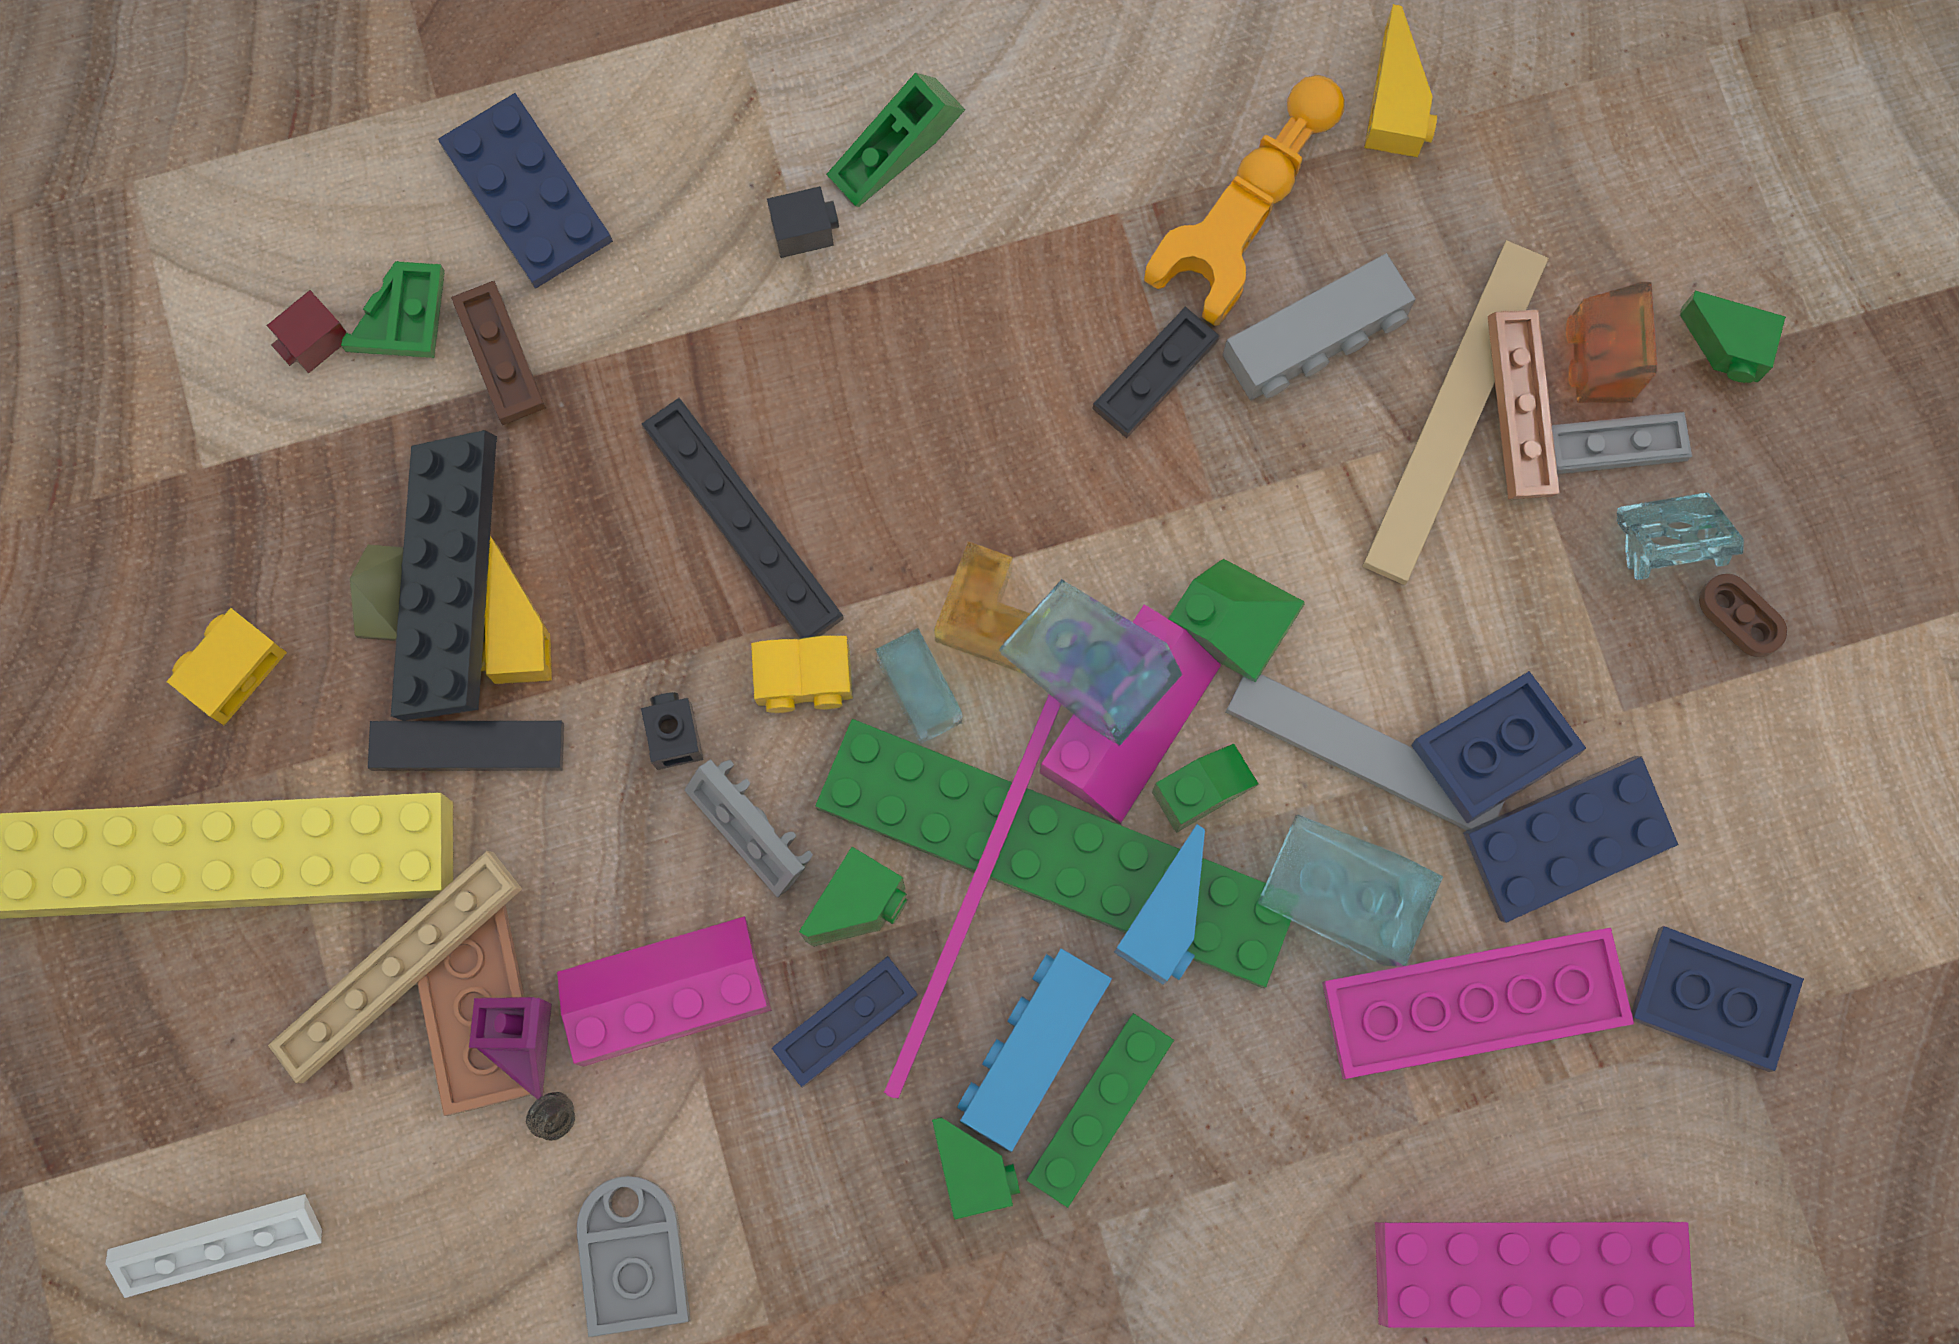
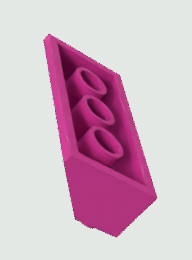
(1114, 775)
(661, 992)

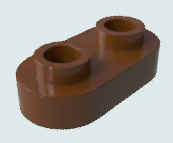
(1745, 611)

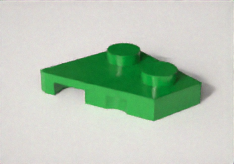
(402, 314)

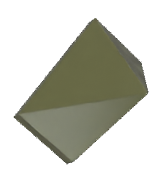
(377, 592)

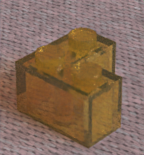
(972, 612)

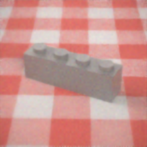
(1319, 327)

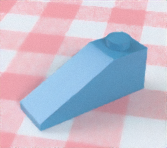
(1167, 921)

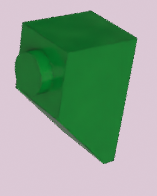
(1733, 335)
(1203, 786)
(973, 1172)

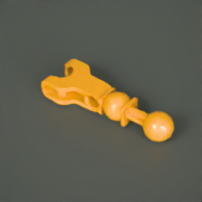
(1261, 180)

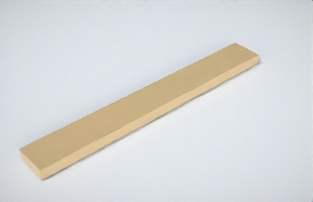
(1451, 420)

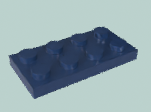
(525, 190)
(1570, 838)

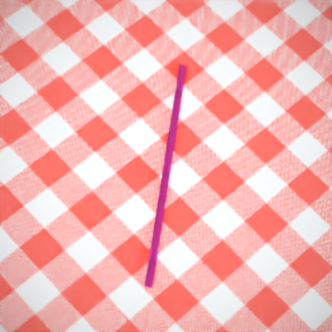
(972, 898)

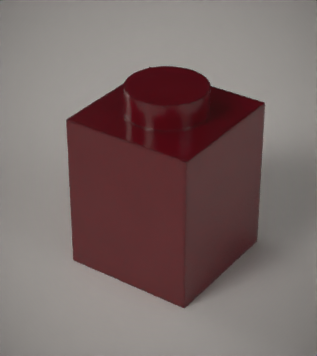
(306, 332)

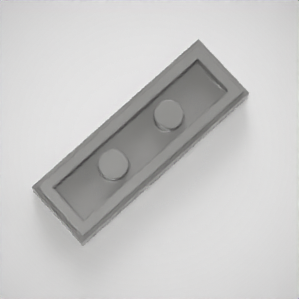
(1621, 443)

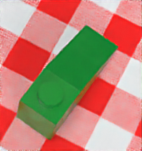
(896, 138)

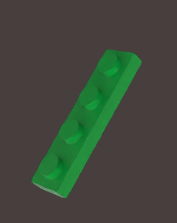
(1100, 1110)

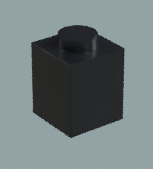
(802, 221)

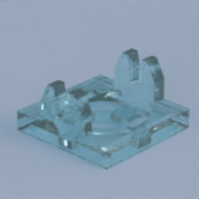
(1699, 511)

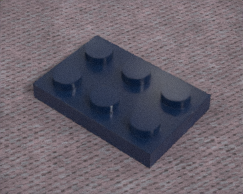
(1498, 747)
(1716, 999)

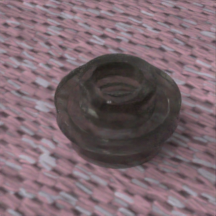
(551, 1116)

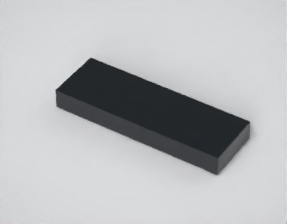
(1155, 372)

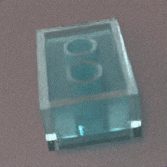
(1093, 661)
(1351, 891)

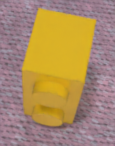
(225, 666)

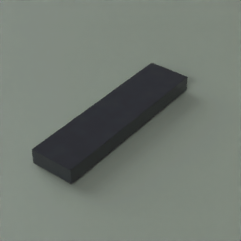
(466, 745)

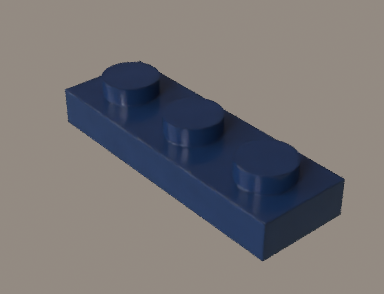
(844, 1022)

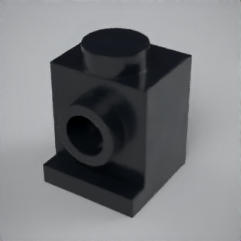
(679, 746)

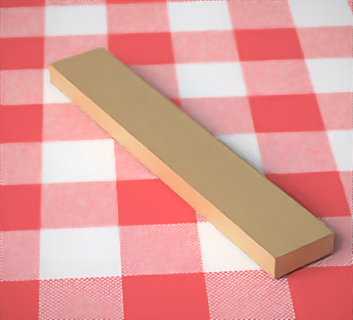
(394, 967)

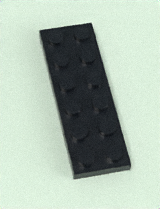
(444, 577)

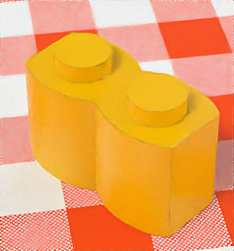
(801, 672)

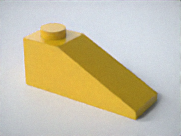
(1401, 94)

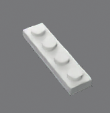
(214, 1246)

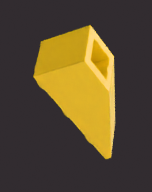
(515, 636)

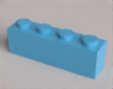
(1035, 1049)

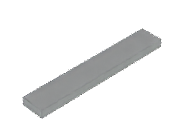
(1345, 745)

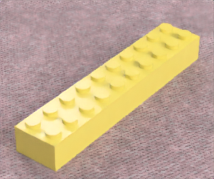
(225, 855)

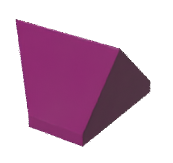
(514, 1037)

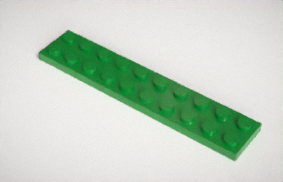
(1049, 850)

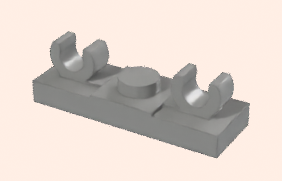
(746, 826)

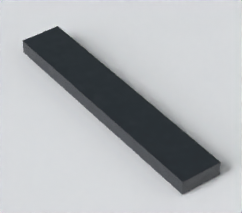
(742, 521)

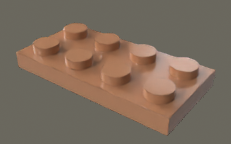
(477, 968)

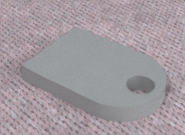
(632, 1262)

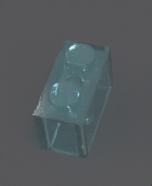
(919, 686)

